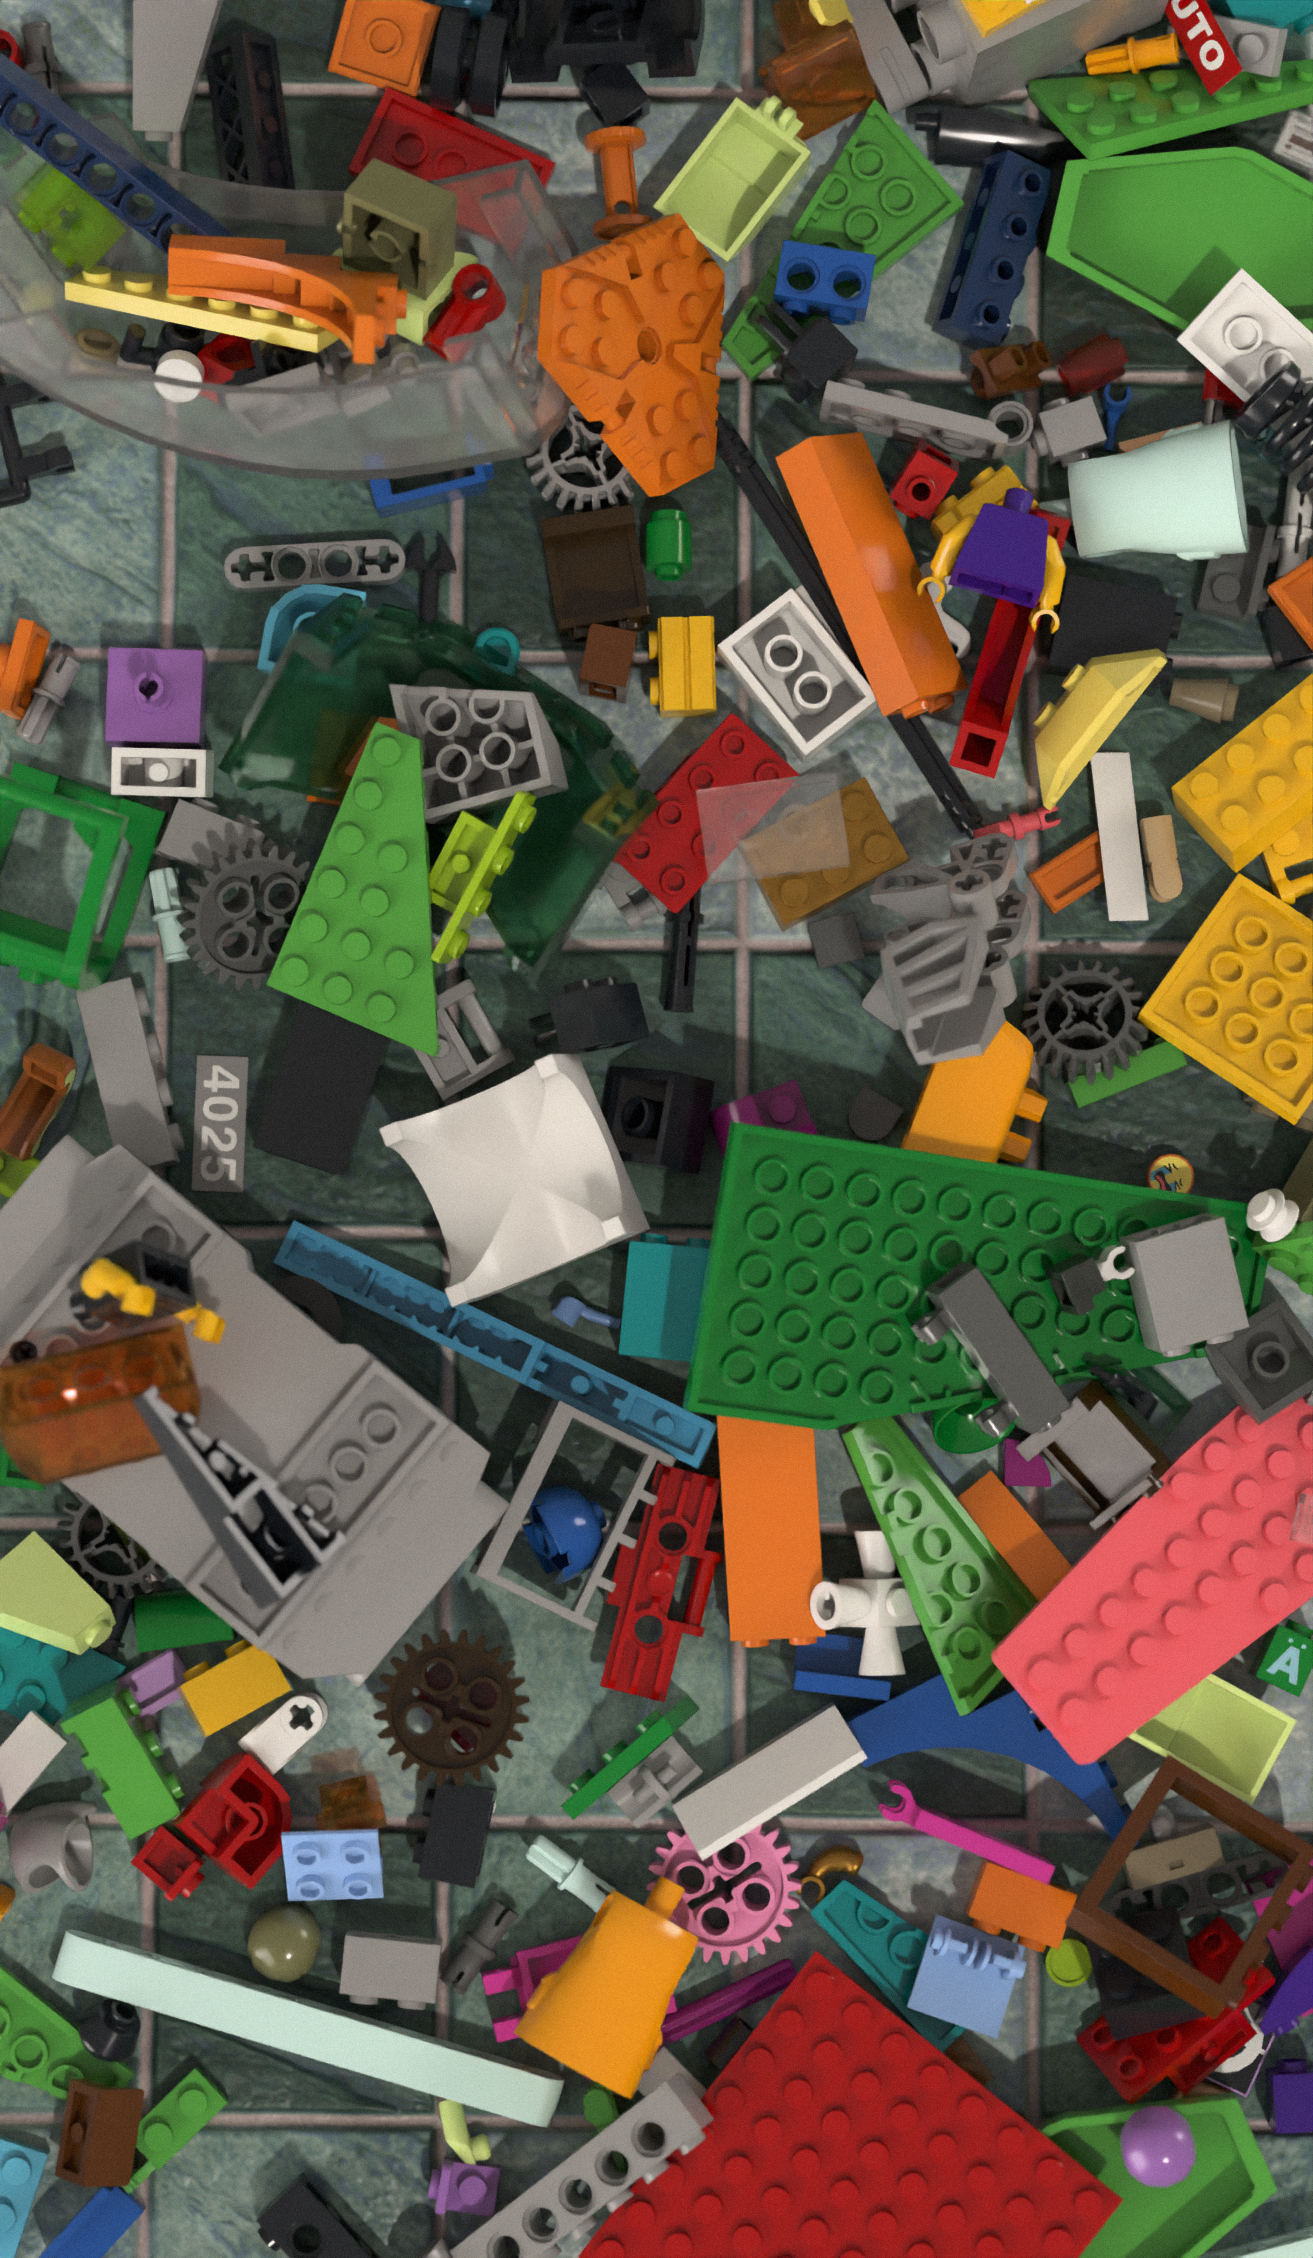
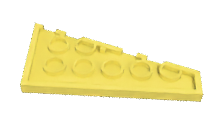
(149, 297)

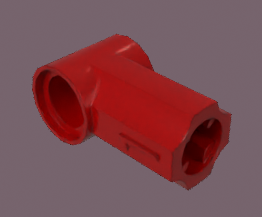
(464, 314)

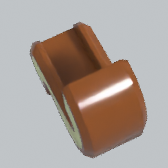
(35, 1100)

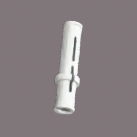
(1296, 530)

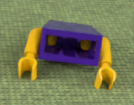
(1003, 556)

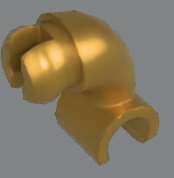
(833, 1859)

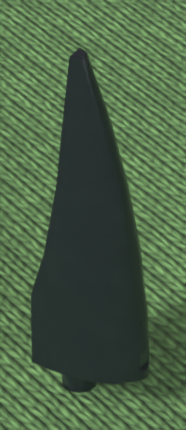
(972, 135)

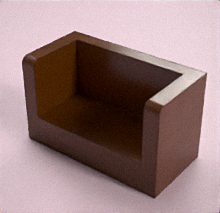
(608, 663)

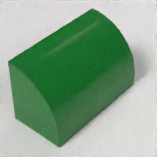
(176, 1620)

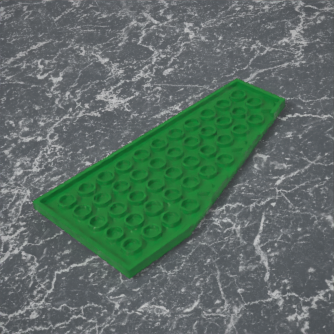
(829, 1261)

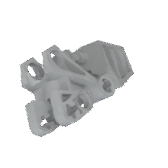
(942, 963)

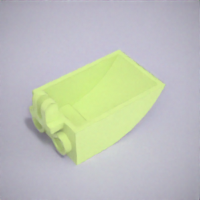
(739, 175)
(1220, 1735)

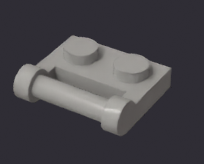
(455, 1067)

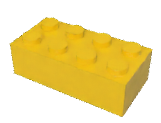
(1254, 782)

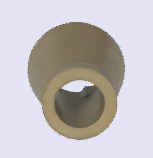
(1206, 697)

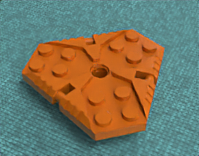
(638, 347)

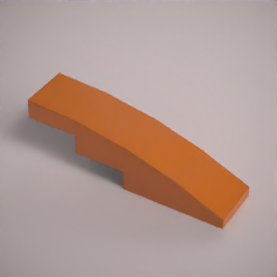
(1014, 1535)

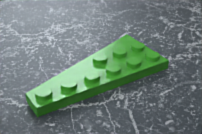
(948, 1566)

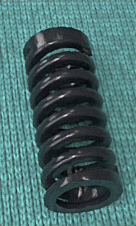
(1268, 404)

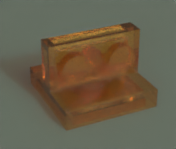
(821, 79)

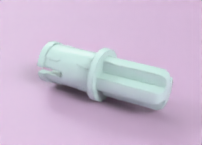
(165, 896)
(568, 1872)

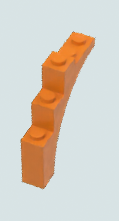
(260, 273)

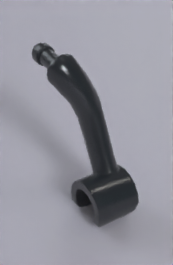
(1140, 1400)

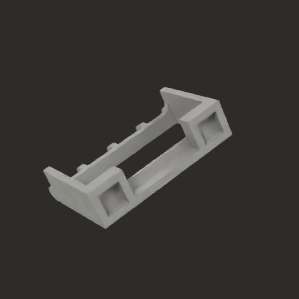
(547, 1442)

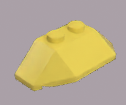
(1087, 714)

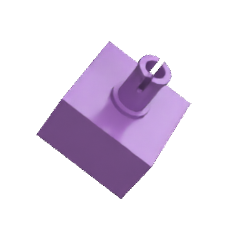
(156, 698)

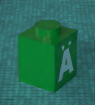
(1285, 1657)

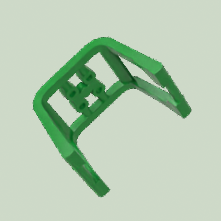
(101, 822)

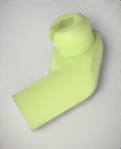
(458, 2137)

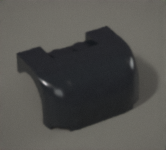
(606, 32)

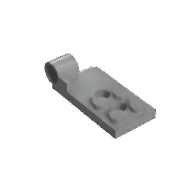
(899, 419)

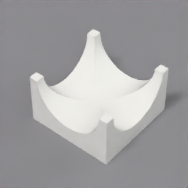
(520, 1177)

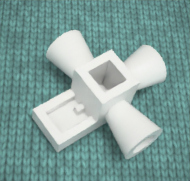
(869, 1602)

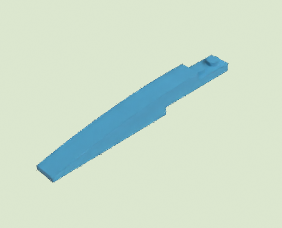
(496, 1344)

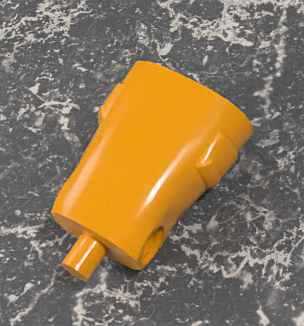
(613, 1990)

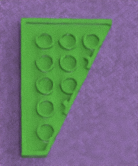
(366, 915)

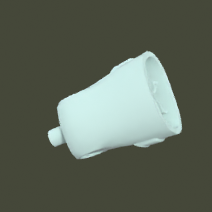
(1161, 497)

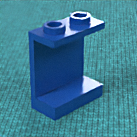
(424, 497)

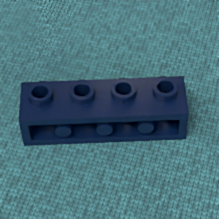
(993, 251)

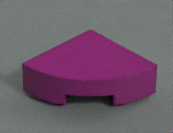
(1023, 1473)

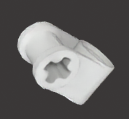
(280, 1736)

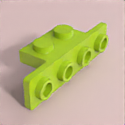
(468, 868)

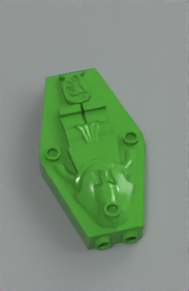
(1182, 224)
(1177, 2219)

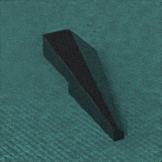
(257, 1526)

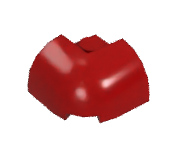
(239, 1819)

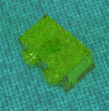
(92, 227)

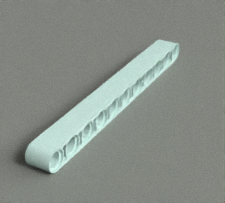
(308, 2028)

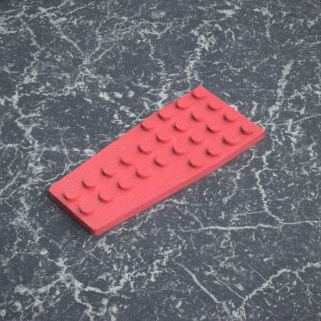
(1171, 1585)

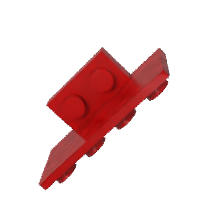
(670, 849)
(1188, 2049)

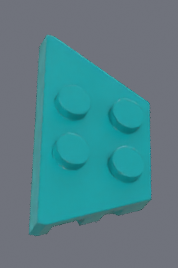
(48, 1677)

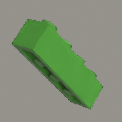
(1151, 1063)

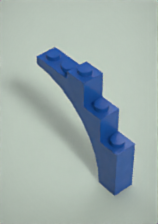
(1004, 1724)

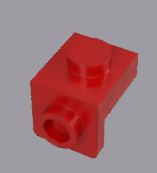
(170, 1863)

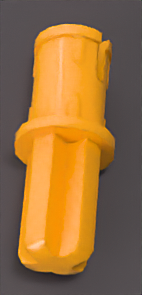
(1133, 55)

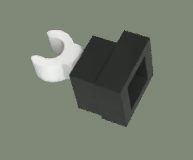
(1082, 1278)

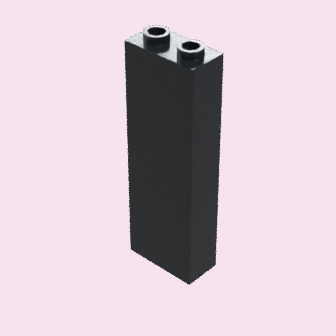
(322, 1090)

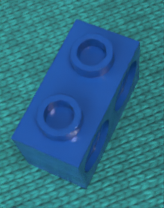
(825, 268)

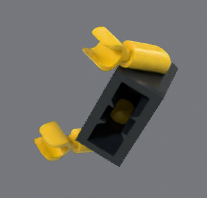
(141, 1286)

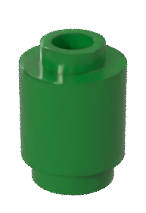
(668, 545)

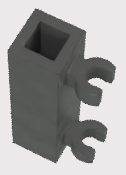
(996, 1348)

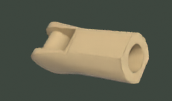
(1160, 857)

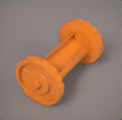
(618, 177)

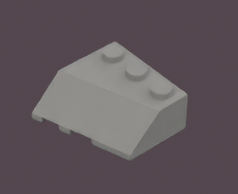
(478, 747)

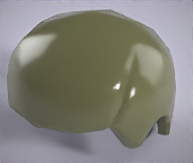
(284, 1942)

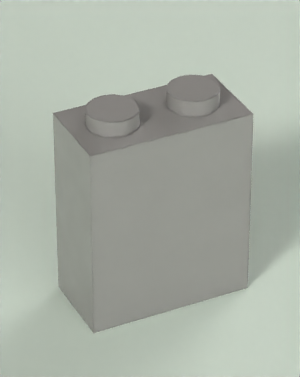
(1185, 1284)

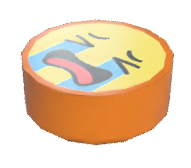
(1170, 1173)

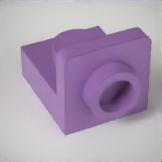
(465, 2187)

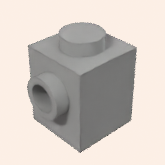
(1068, 431)

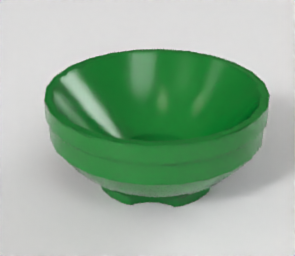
(959, 1433)

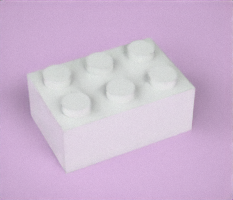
(797, 676)

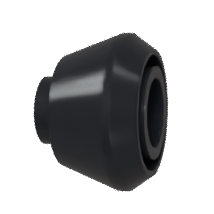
(110, 2030)

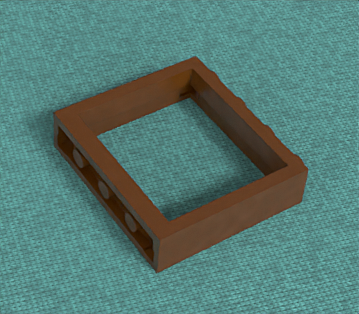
(1148, 1956)

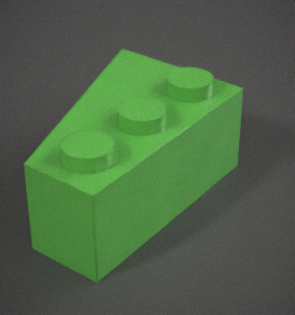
(124, 1758)

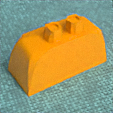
(973, 1101)

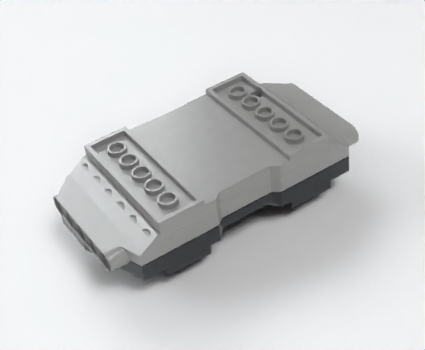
(276, 1389)

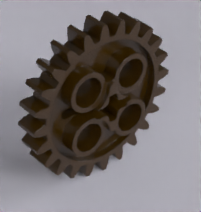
(434, 1748)

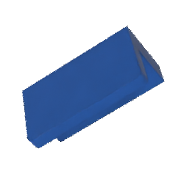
(833, 1668)
(96, 2225)

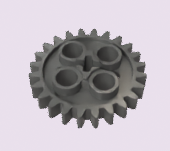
(212, 920)

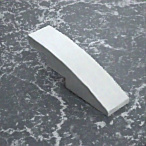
(25, 1757)

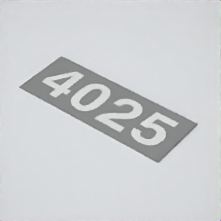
(219, 1123)

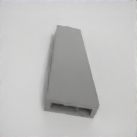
(168, 61)

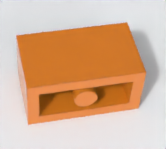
(1019, 1905)

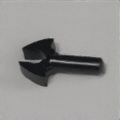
(430, 577)

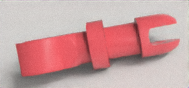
(1016, 826)

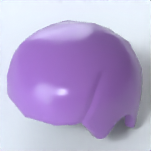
(1158, 2146)

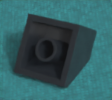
(658, 1117)

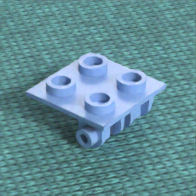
(333, 1865)
(966, 1976)

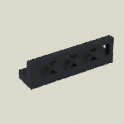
(261, 112)

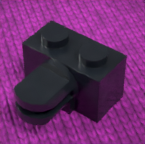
(811, 358)
(593, 1017)

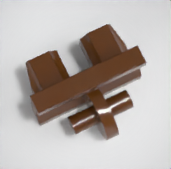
(1008, 369)

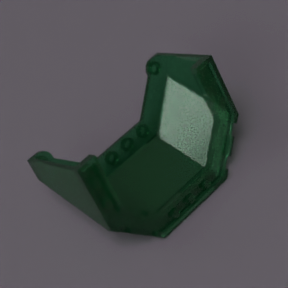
(336, 687)

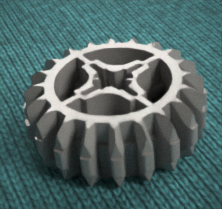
(571, 465)

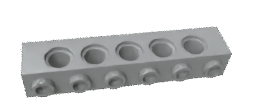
(670, 2106)

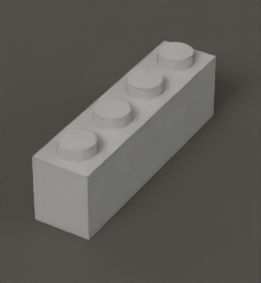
(128, 1073)

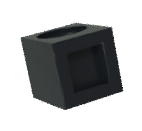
(614, 95)

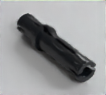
(682, 956)

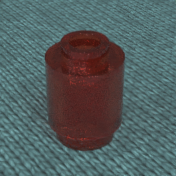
(1092, 365)

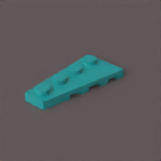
(883, 1950)

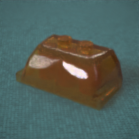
(76, 1406)

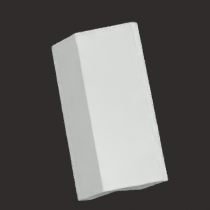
(768, 1780)

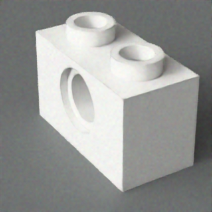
(162, 772)

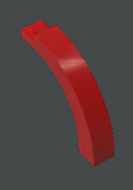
(998, 676)

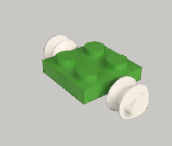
(1279, 1237)

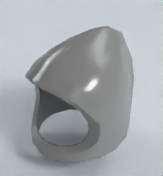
(52, 1845)

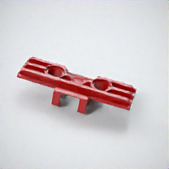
(648, 1579)

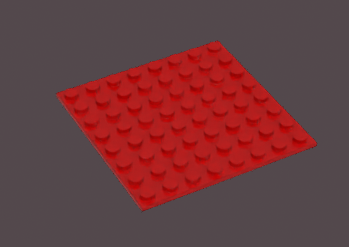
(856, 2143)

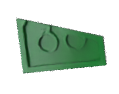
(623, 1758)

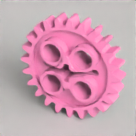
(747, 1921)

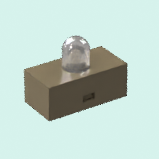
(1172, 1852)

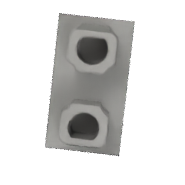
(654, 1781)

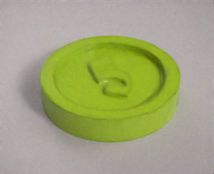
(1068, 1964)

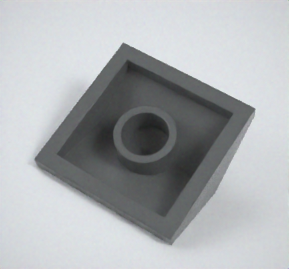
(1266, 1363)

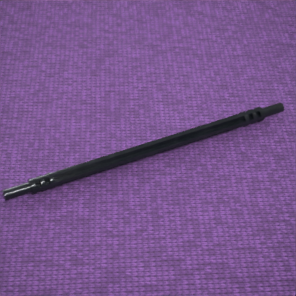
(808, 570)

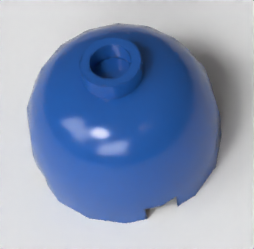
(564, 1531)

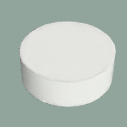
(181, 365)

